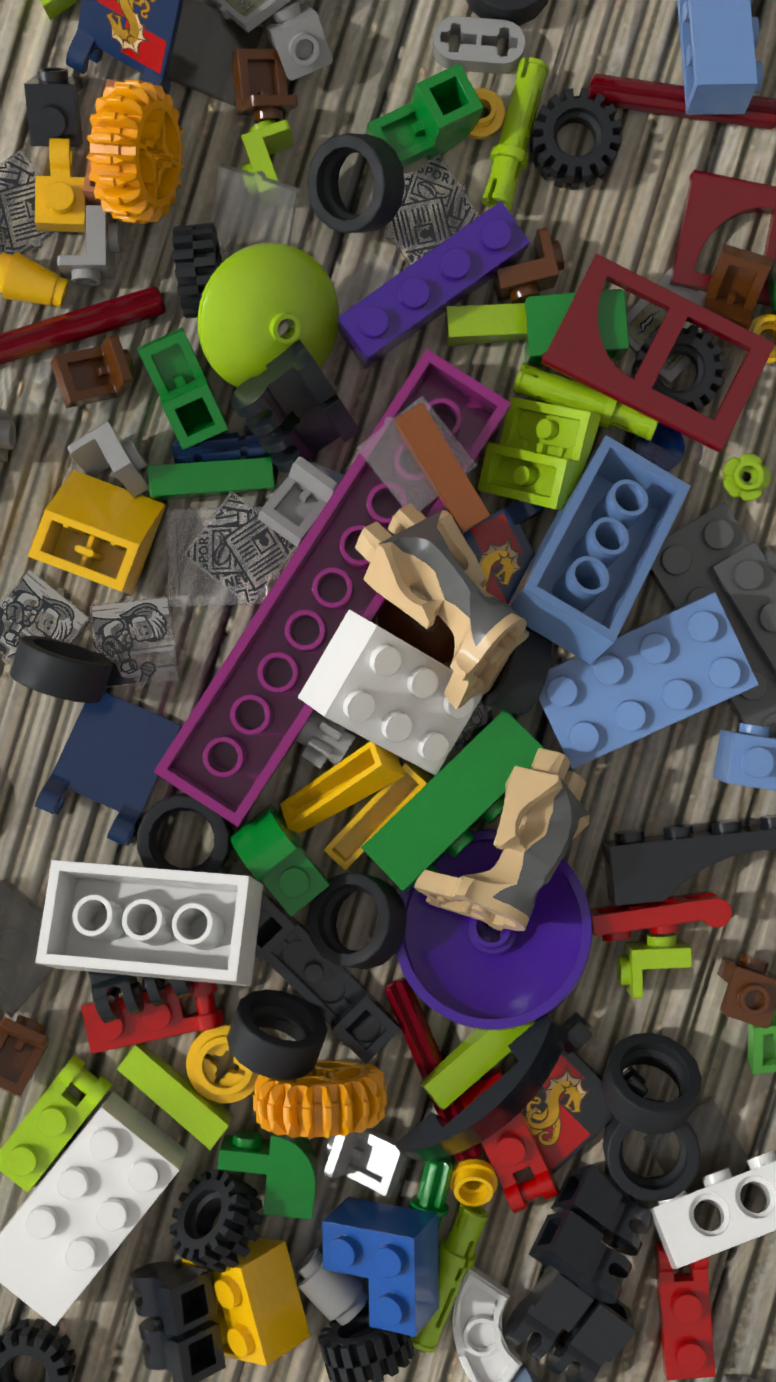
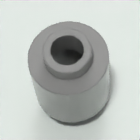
(332, 1292)

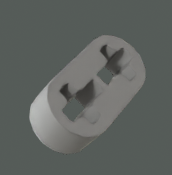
(478, 44)

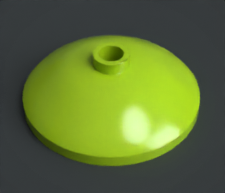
(252, 297)

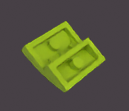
(539, 453)

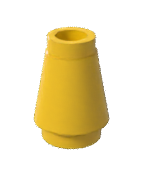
(30, 282)

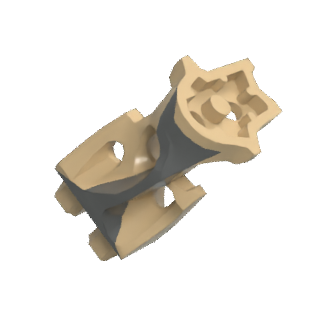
(433, 573)
(534, 831)

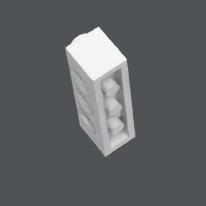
(688, 1242)

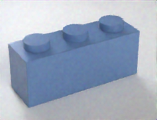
(719, 55)

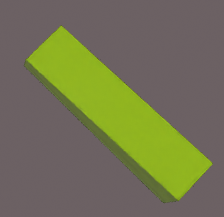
(485, 324)
(468, 1063)
(175, 1095)

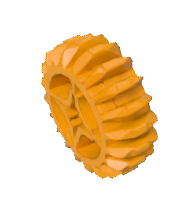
(135, 151)
(325, 1103)

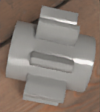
(324, 740)

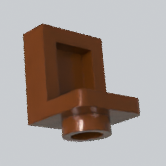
(261, 85)
(530, 277)
(736, 284)
(93, 373)
(749, 990)
(20, 1053)

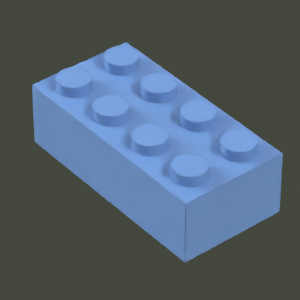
(599, 550)
(646, 680)

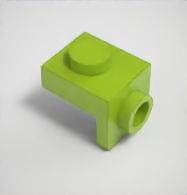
(263, 140)
(658, 952)

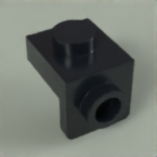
(53, 107)

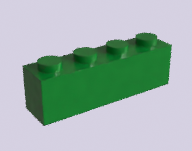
(452, 803)

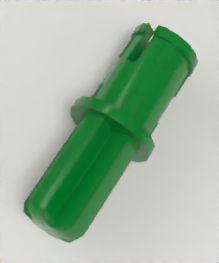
(434, 1188)

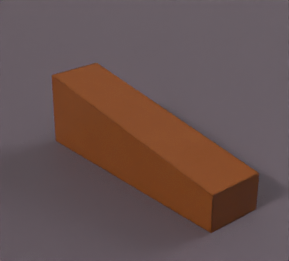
(441, 467)

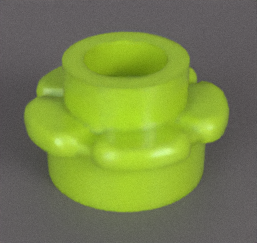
(733, 481)

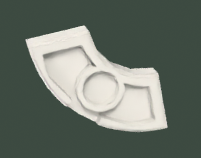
(479, 1330)

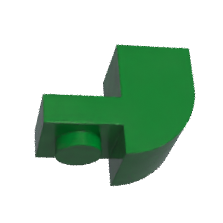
(435, 121)
(183, 388)
(278, 860)
(285, 1160)

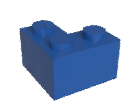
(395, 1252)

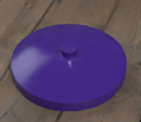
(489, 974)

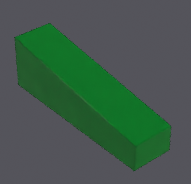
(210, 478)

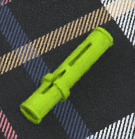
(510, 154)
(572, 394)
(454, 1260)

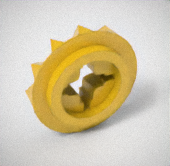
(203, 1069)

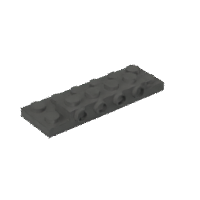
(719, 558)

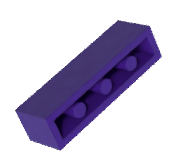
(431, 284)

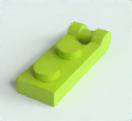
(51, 1124)

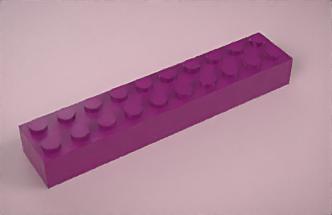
(253, 703)

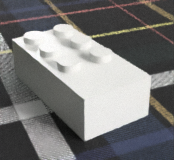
(150, 922)
(86, 1207)

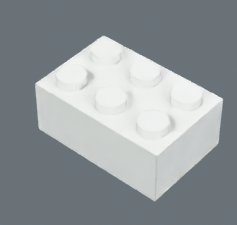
(387, 693)

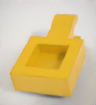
(60, 197)

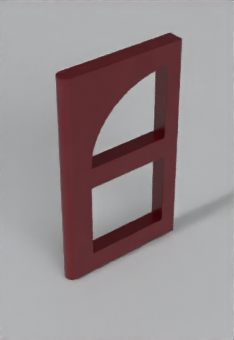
(709, 204)
(581, 354)

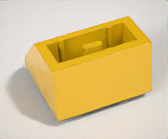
(97, 532)
(259, 1304)

